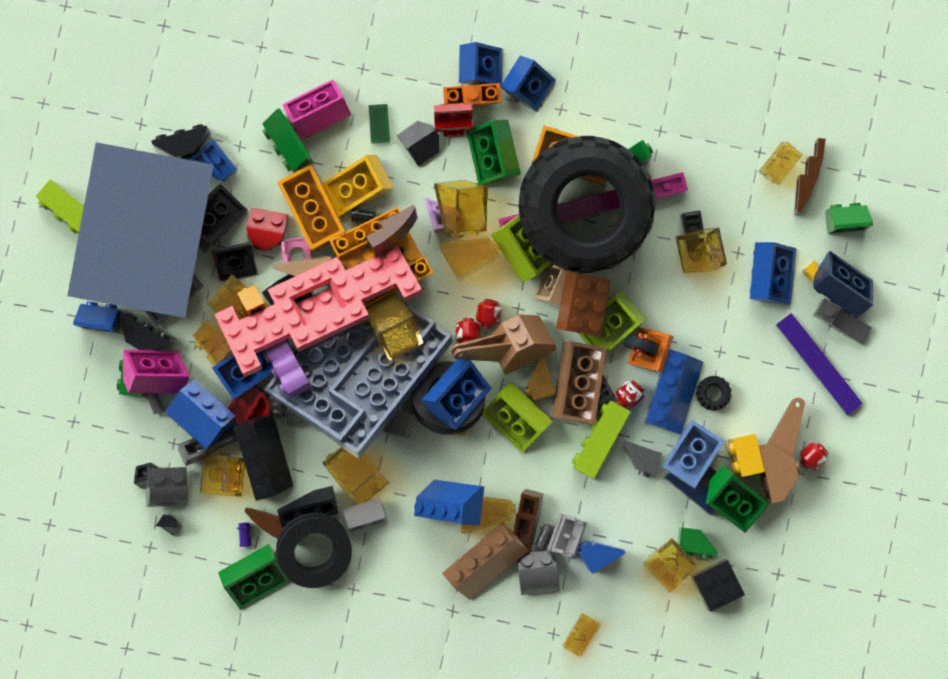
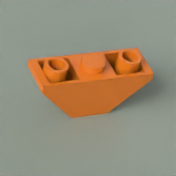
(477, 95)

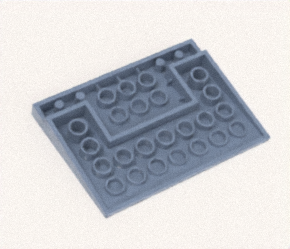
(140, 230)
(356, 385)

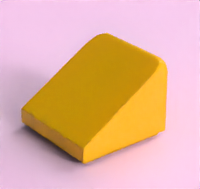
(810, 270)

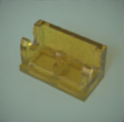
(780, 162)
(581, 634)

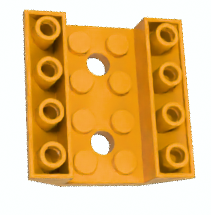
(353, 250)

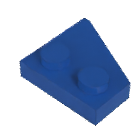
(214, 155)

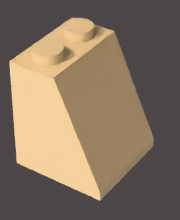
(551, 286)

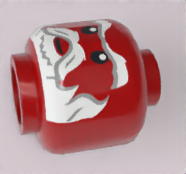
(488, 313)
(467, 330)
(629, 394)
(813, 456)

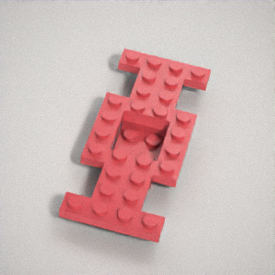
(320, 314)

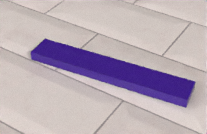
(819, 364)

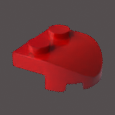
(453, 119)
(266, 228)
(249, 405)

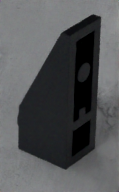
(316, 501)

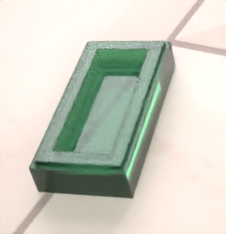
(379, 123)

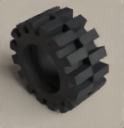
(721, 384)

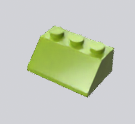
(518, 250)
(516, 417)

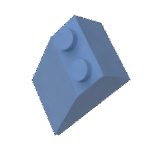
(693, 453)

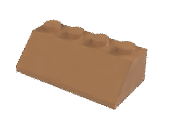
(579, 382)
(485, 561)

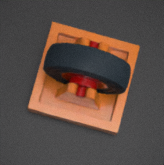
(649, 349)

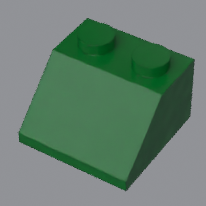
(848, 218)

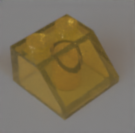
(701, 250)
(212, 341)
(222, 475)
(670, 565)

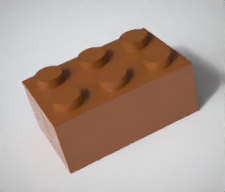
(583, 303)

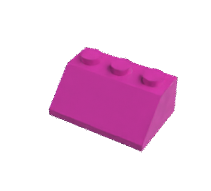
(317, 109)
(154, 371)

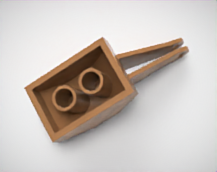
(511, 345)
(777, 455)

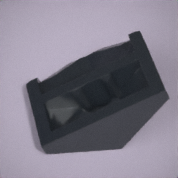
(420, 141)

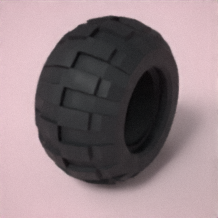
(572, 160)

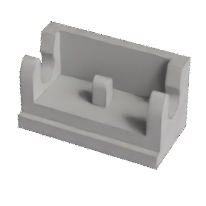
(365, 514)
(567, 536)

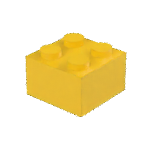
(745, 455)

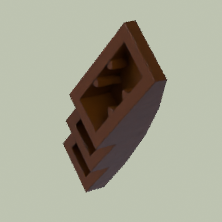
(806, 183)

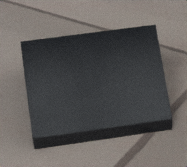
(235, 261)

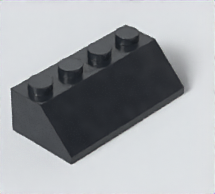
(263, 456)

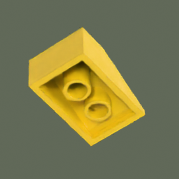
(358, 184)

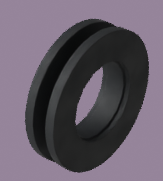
(429, 420)
(325, 573)

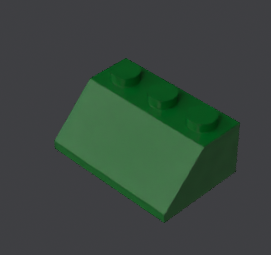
(286, 142)
(493, 152)
(735, 499)
(253, 577)

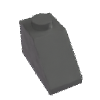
(642, 458)

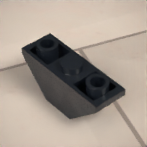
(182, 143)
(142, 336)

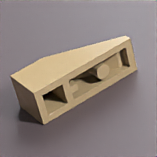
(300, 266)

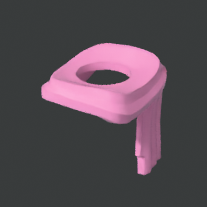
(289, 244)

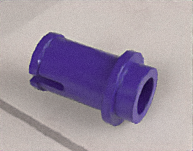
(244, 534)

